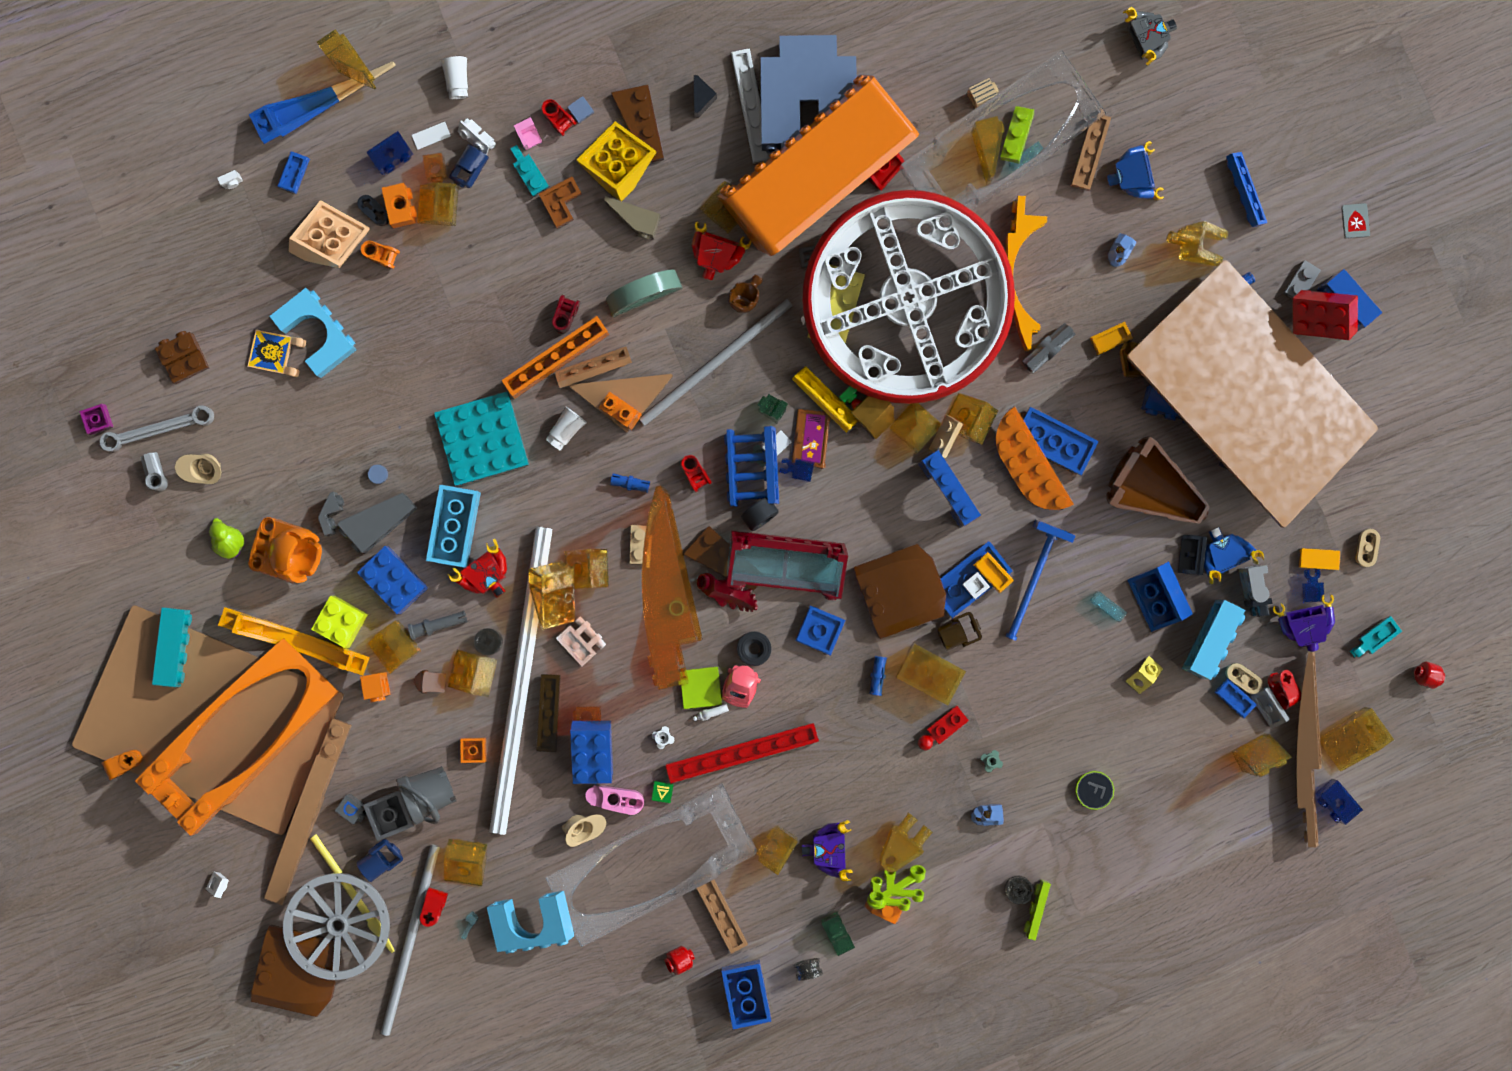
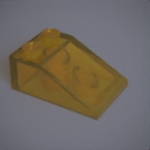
(987, 140)

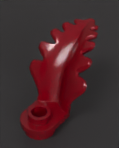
(724, 594)

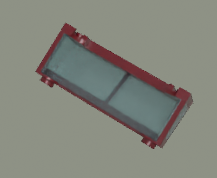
(786, 563)

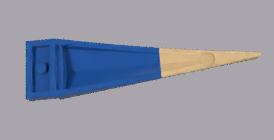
(289, 114)

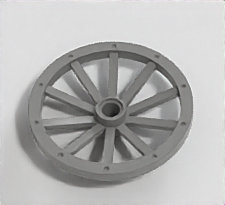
(291, 911)

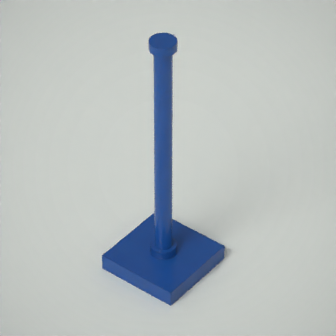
(1052, 534)

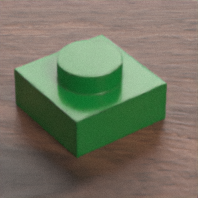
(849, 395)

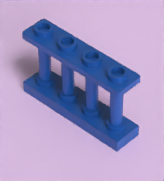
(770, 474)

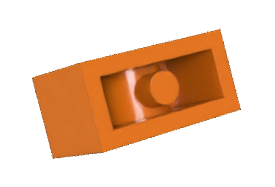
(393, 195)

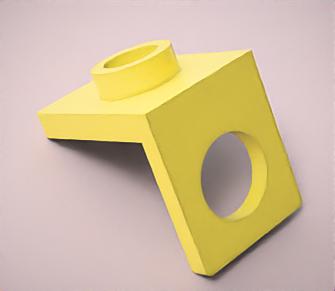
(1147, 674)

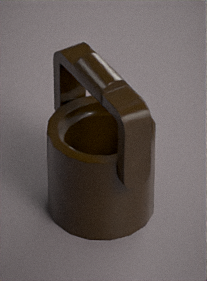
(953, 634)

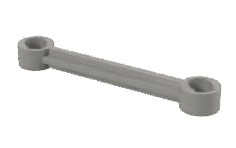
(157, 428)

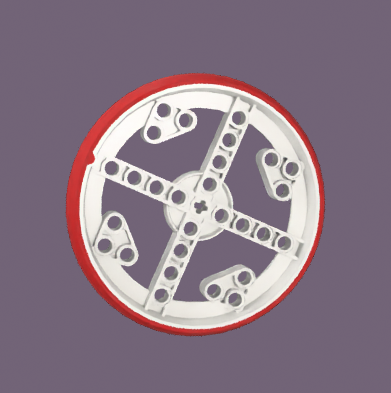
(995, 319)

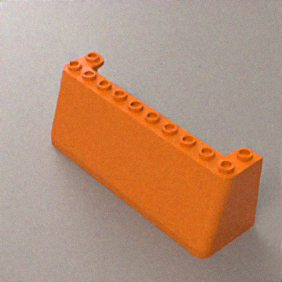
(819, 166)

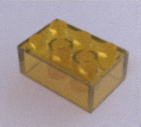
(930, 674)

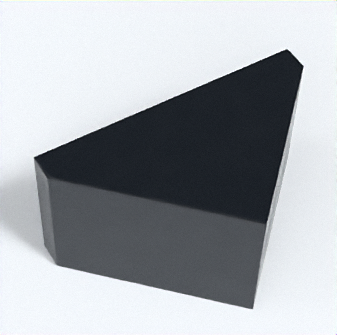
(703, 96)

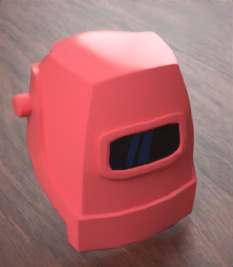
(740, 686)

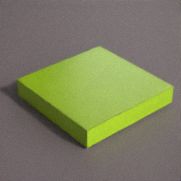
(702, 688)

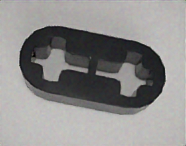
(370, 213)

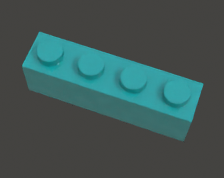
(171, 647)

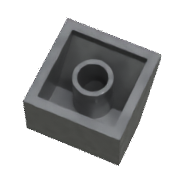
(388, 815)

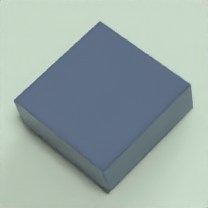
(580, 109)

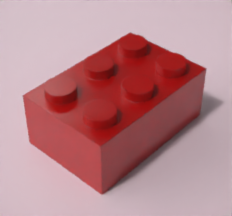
(1325, 314)

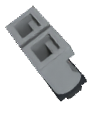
(1255, 590)

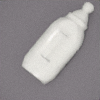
(707, 714)

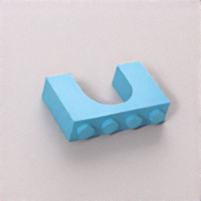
(337, 345)
(511, 936)

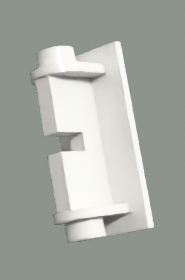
(469, 131)

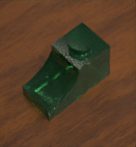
(772, 408)
(837, 933)

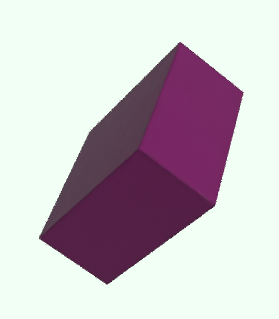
(96, 419)

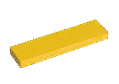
(825, 399)

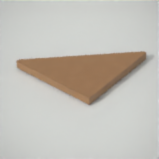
(636, 392)

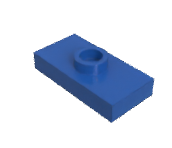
(293, 172)
(1235, 698)

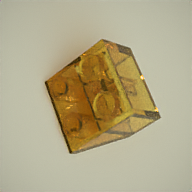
(438, 204)
(472, 673)

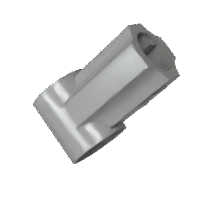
(153, 470)

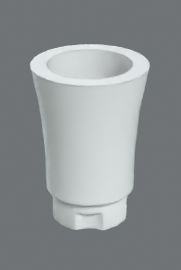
(456, 76)
(565, 428)

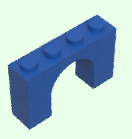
(961, 505)

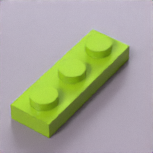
(1017, 134)
(1036, 909)

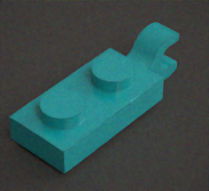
(529, 172)
(1377, 637)

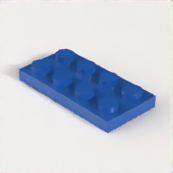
(1060, 442)
(956, 595)

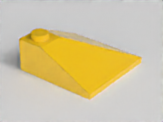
(617, 160)

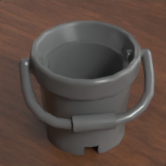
(426, 794)

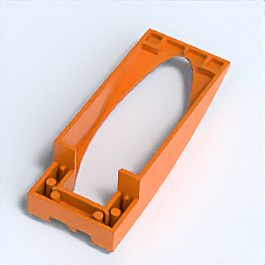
(157, 776)

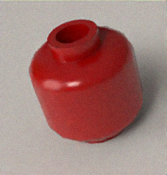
(1429, 675)
(679, 960)

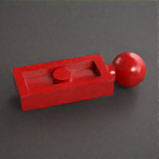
(943, 728)

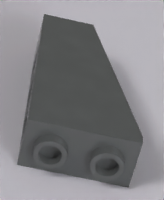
(376, 522)

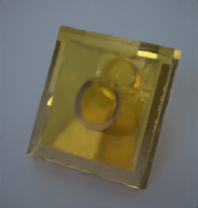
(915, 426)

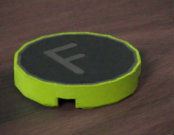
(1094, 790)

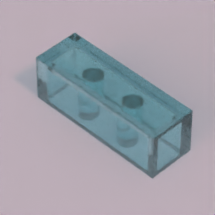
(1026, 156)
(1108, 606)

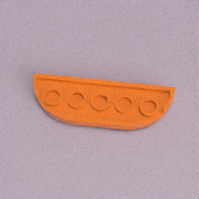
(1028, 464)

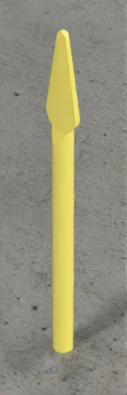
(373, 923)

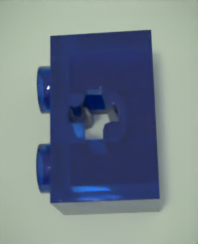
(381, 158)
(1348, 806)

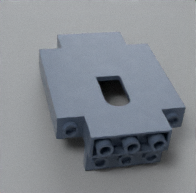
(802, 72)

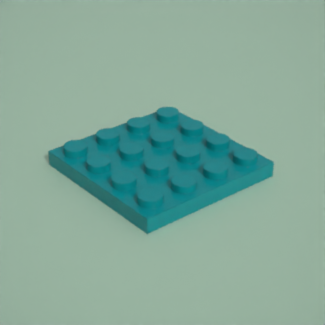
(481, 438)

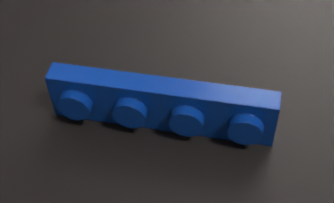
(1246, 189)

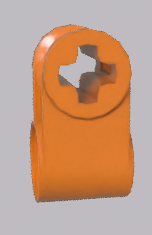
(383, 254)
(120, 764)

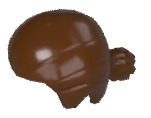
(745, 295)

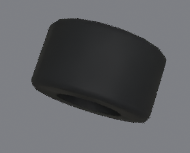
(759, 514)

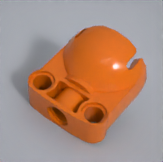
(285, 551)

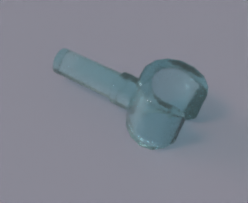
(472, 918)

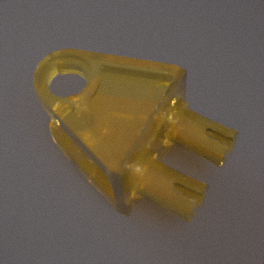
(1192, 240)
(901, 846)

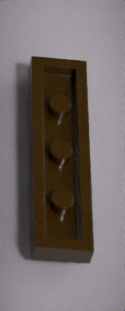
(548, 713)

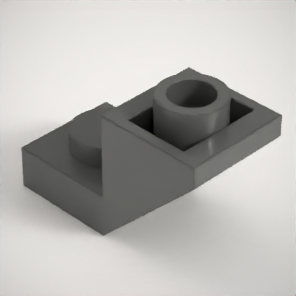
(332, 506)

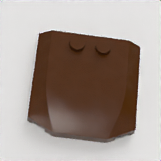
(902, 590)
(284, 983)

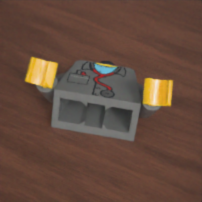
(1149, 33)

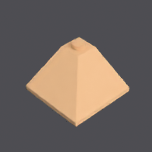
(327, 236)

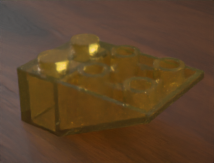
(345, 58)
(553, 594)
(1356, 739)
(1260, 755)

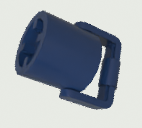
(470, 161)
(376, 863)

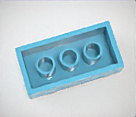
(453, 526)
(1214, 639)

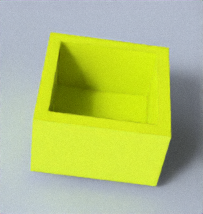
(339, 621)

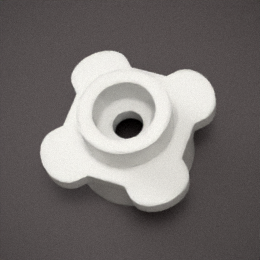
(663, 732)

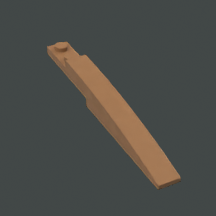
(1308, 751)
(307, 811)

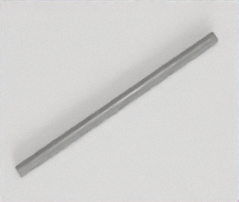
(715, 362)
(409, 941)

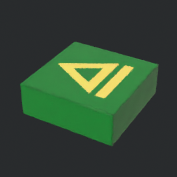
(662, 792)

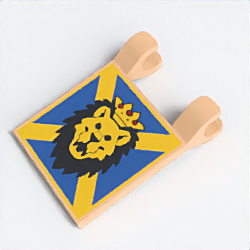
(272, 351)

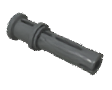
(428, 627)

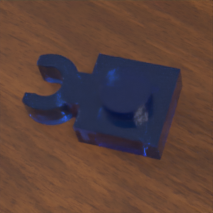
(801, 469)
(1312, 590)

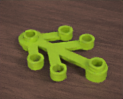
(880, 899)

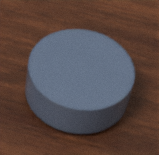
(378, 474)

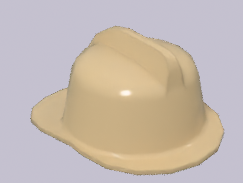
(198, 468)
(582, 829)

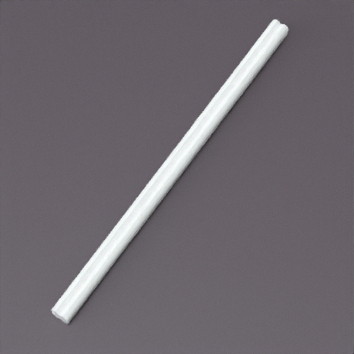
(518, 692)

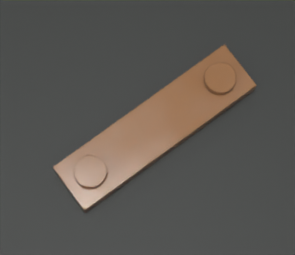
(1090, 154)
(593, 367)
(722, 916)

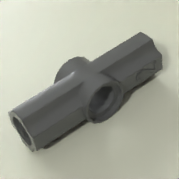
(1048, 348)

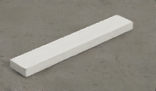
(750, 102)

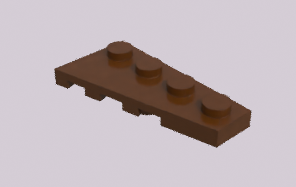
(639, 116)
(712, 552)

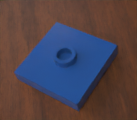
(820, 630)

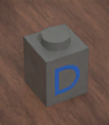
(351, 809)

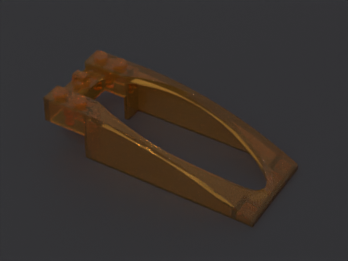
(666, 595)

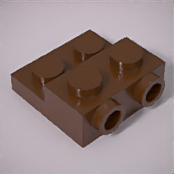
(181, 356)

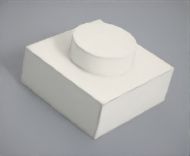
(230, 180)
(975, 585)
(217, 884)

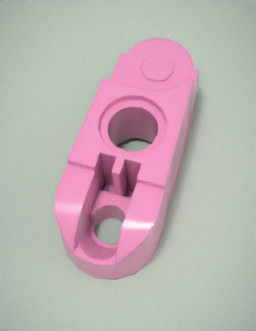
(599, 796)

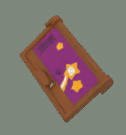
(812, 432)

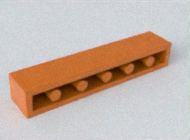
(555, 357)

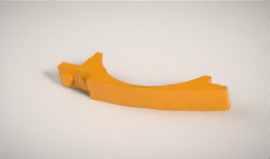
(1022, 228)
(273, 633)

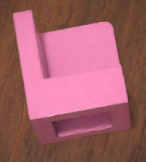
(528, 133)

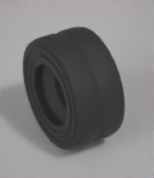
(754, 659)

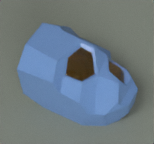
(1120, 250)
(988, 815)

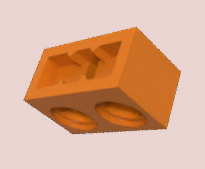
(375, 686)

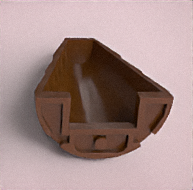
(1155, 485)

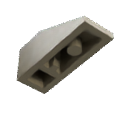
(638, 219)

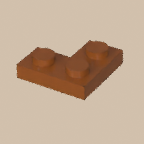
(555, 200)

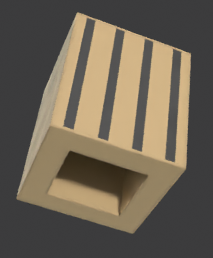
(982, 92)

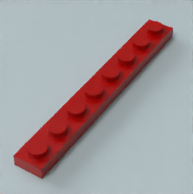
(742, 753)

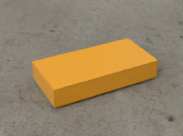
(1111, 338)
(1319, 559)
(993, 572)

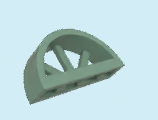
(643, 291)

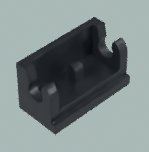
(1192, 554)

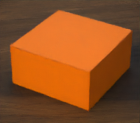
(473, 750)

